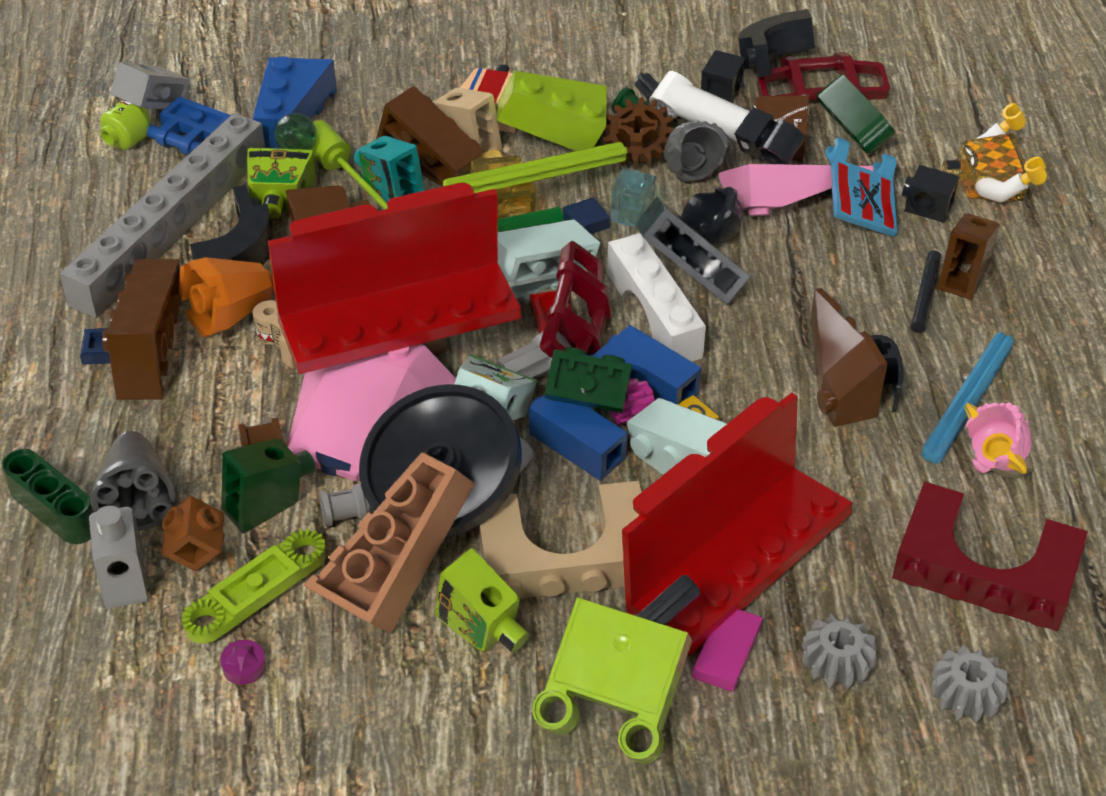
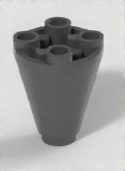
(134, 479)

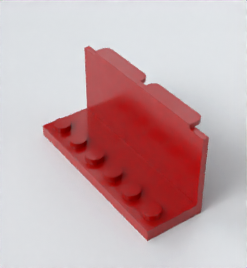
(390, 276)
(728, 520)

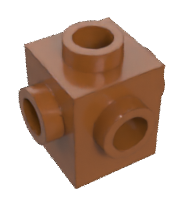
(192, 533)

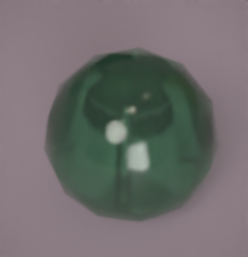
(295, 132)

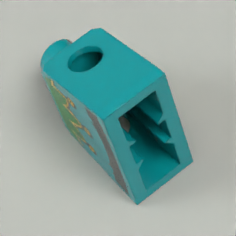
(390, 167)

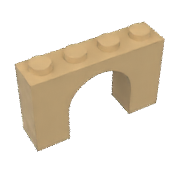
(543, 573)

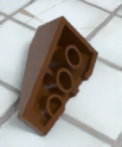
(847, 364)

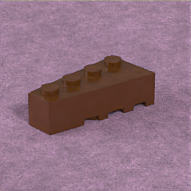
(143, 329)

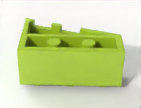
(554, 109)

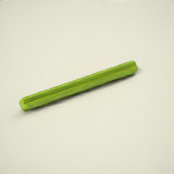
(543, 168)

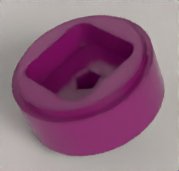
(243, 662)

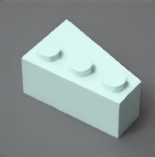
(532, 255)
(668, 433)

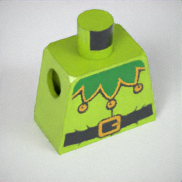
(276, 171)
(479, 604)

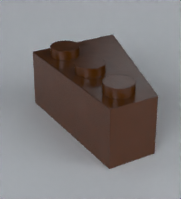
(440, 143)

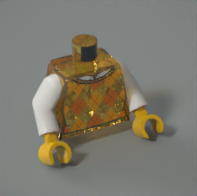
(993, 163)

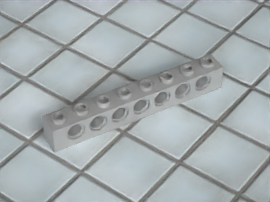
(161, 215)

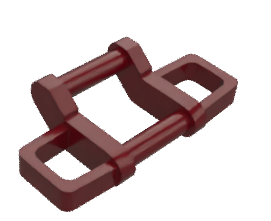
(841, 62)
(590, 288)

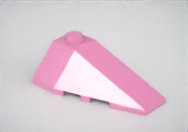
(776, 185)

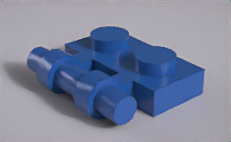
(187, 117)

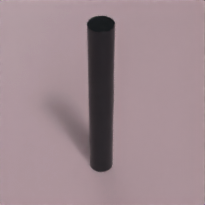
(926, 291)

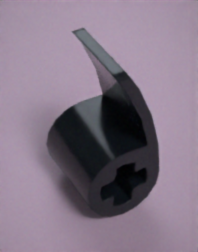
(895, 368)

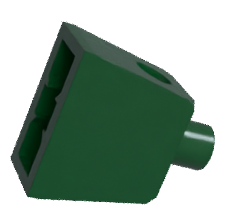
(261, 481)

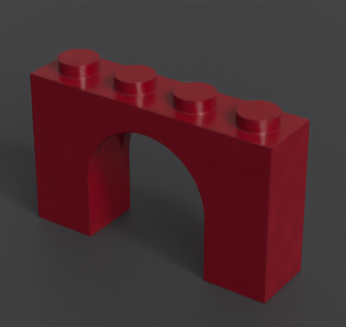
(1029, 592)

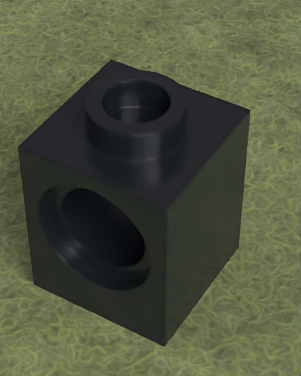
(723, 75)
(930, 193)

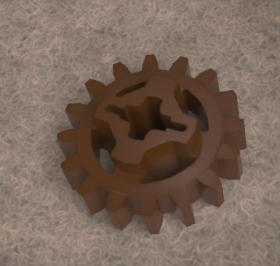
(641, 130)

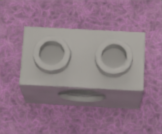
(148, 85)

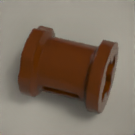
(259, 433)

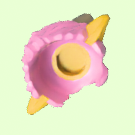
(1000, 439)

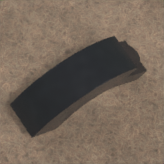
(775, 37)
(247, 239)

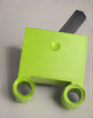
(621, 665)

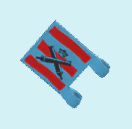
(863, 194)

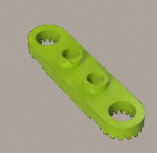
(253, 586)

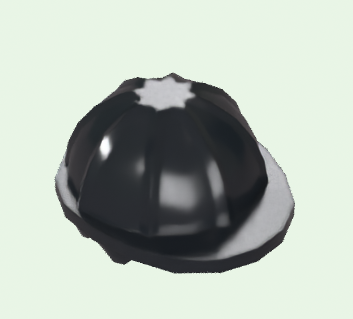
(715, 214)

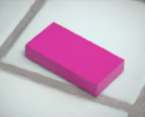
(728, 650)

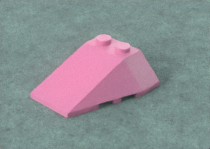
(347, 399)

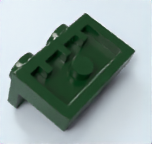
(588, 379)

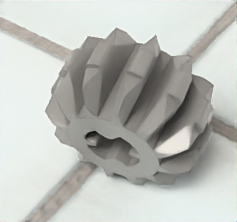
(839, 651)
(969, 684)

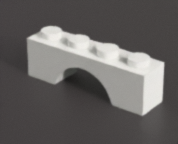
(672, 319)

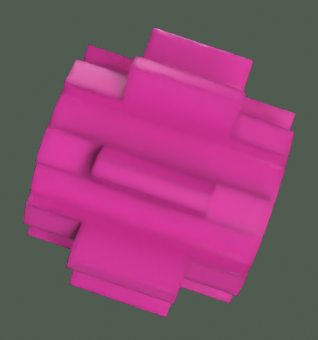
(637, 398)

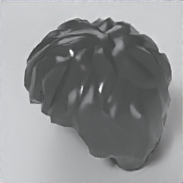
(695, 150)

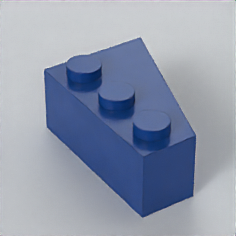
(292, 87)

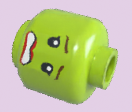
(124, 125)

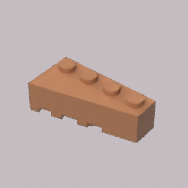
(395, 544)

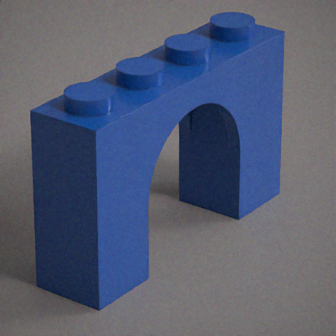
(590, 438)

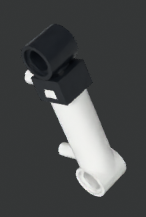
(752, 130)

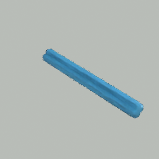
(970, 392)

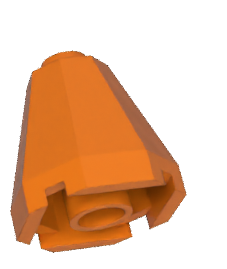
(222, 292)

